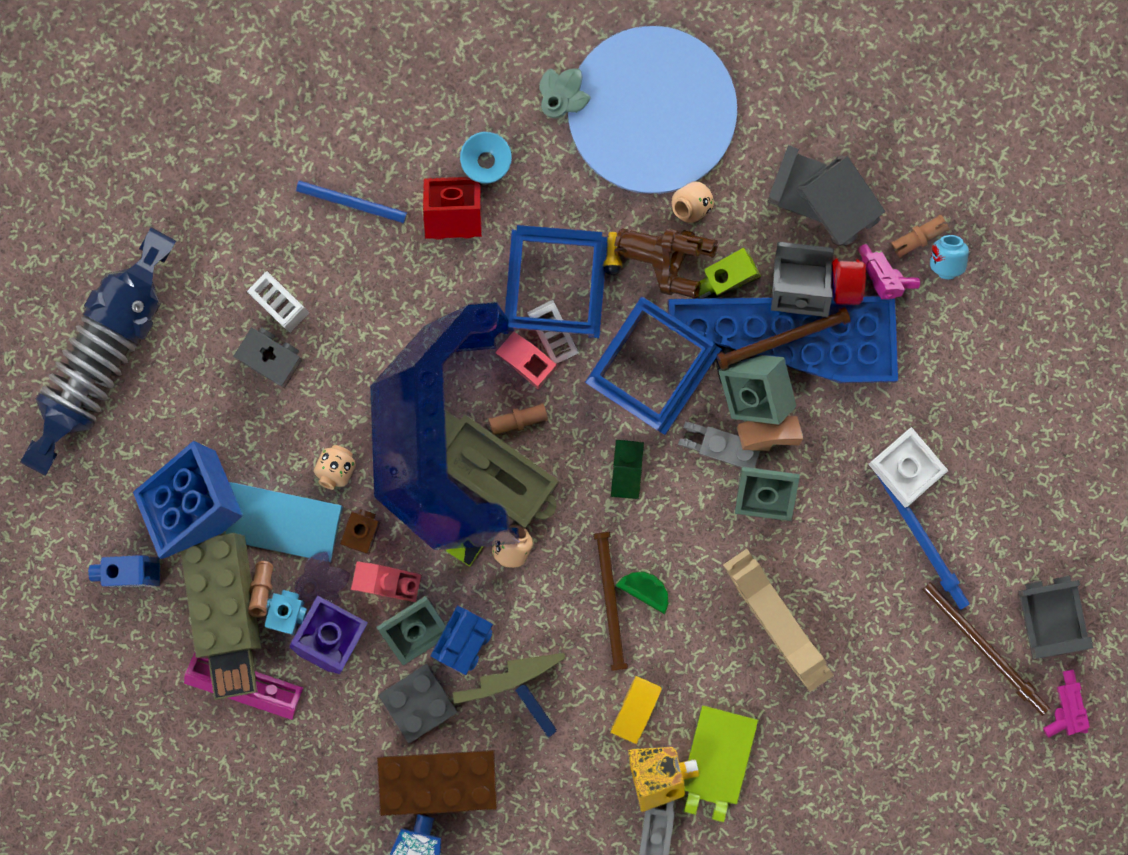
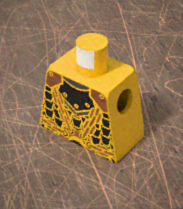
(659, 775)

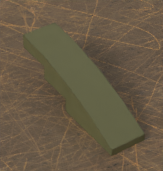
(518, 673)

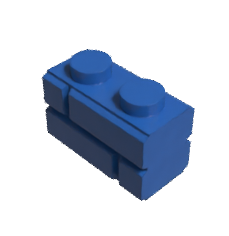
(462, 640)

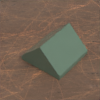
(766, 493)
(413, 630)

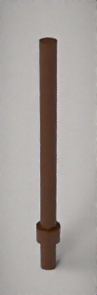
(1024, 689)

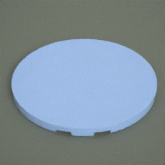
(655, 110)

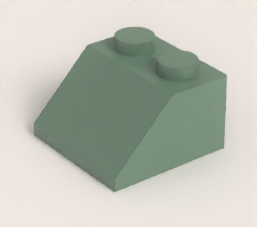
(758, 389)

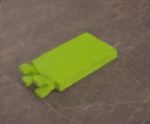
(721, 754)

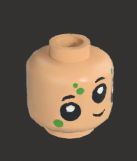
(692, 202)
(334, 467)
(514, 554)

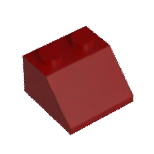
(452, 208)

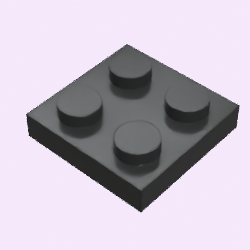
(417, 703)

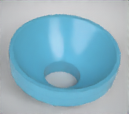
(485, 143)

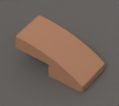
(762, 436)

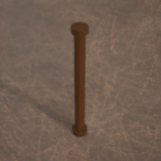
(783, 338)
(610, 601)

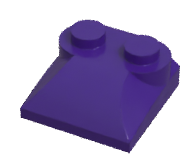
(328, 636)

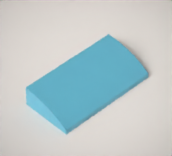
(286, 521)

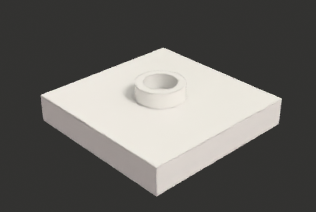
(908, 467)

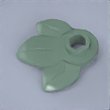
(565, 89)

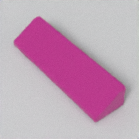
(267, 698)

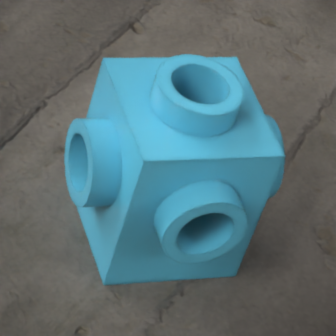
(295, 616)

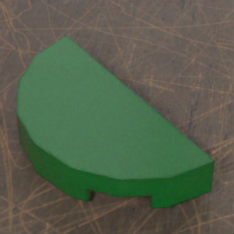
(646, 589)

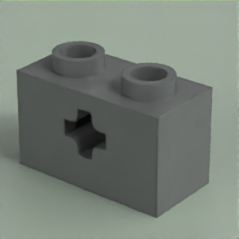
(251, 354)

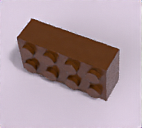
(437, 782)

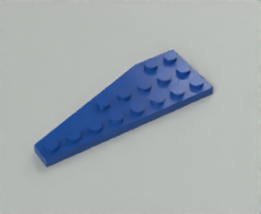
(842, 353)

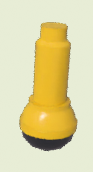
(612, 263)

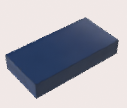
(536, 710)

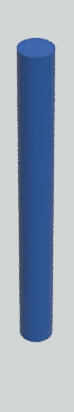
(350, 201)

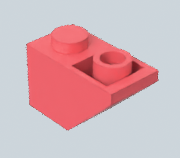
(526, 360)
(386, 581)

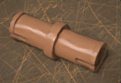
(920, 236)
(518, 419)
(260, 589)

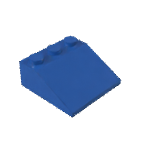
(187, 501)

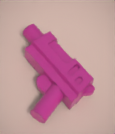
(887, 281)
(1072, 713)

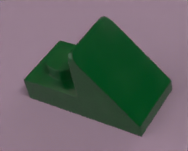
(627, 469)

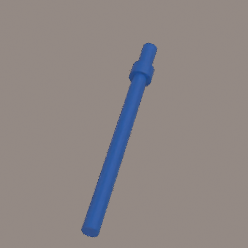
(949, 581)

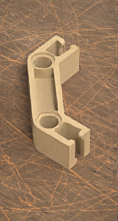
(777, 620)

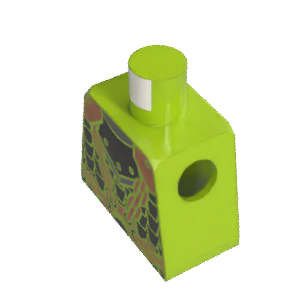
(740, 272)

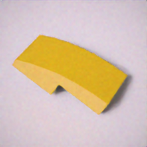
(636, 709)

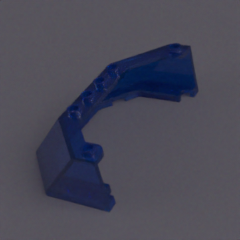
(411, 435)

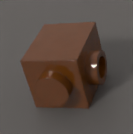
(360, 531)

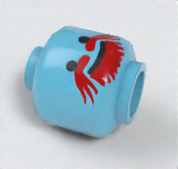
(949, 257)

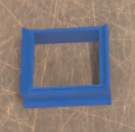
(565, 237)
(664, 420)

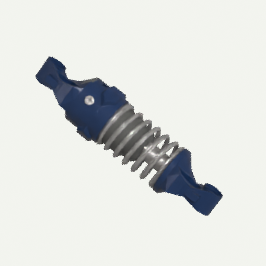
(114, 323)

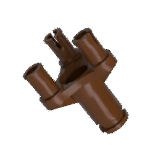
(666, 256)

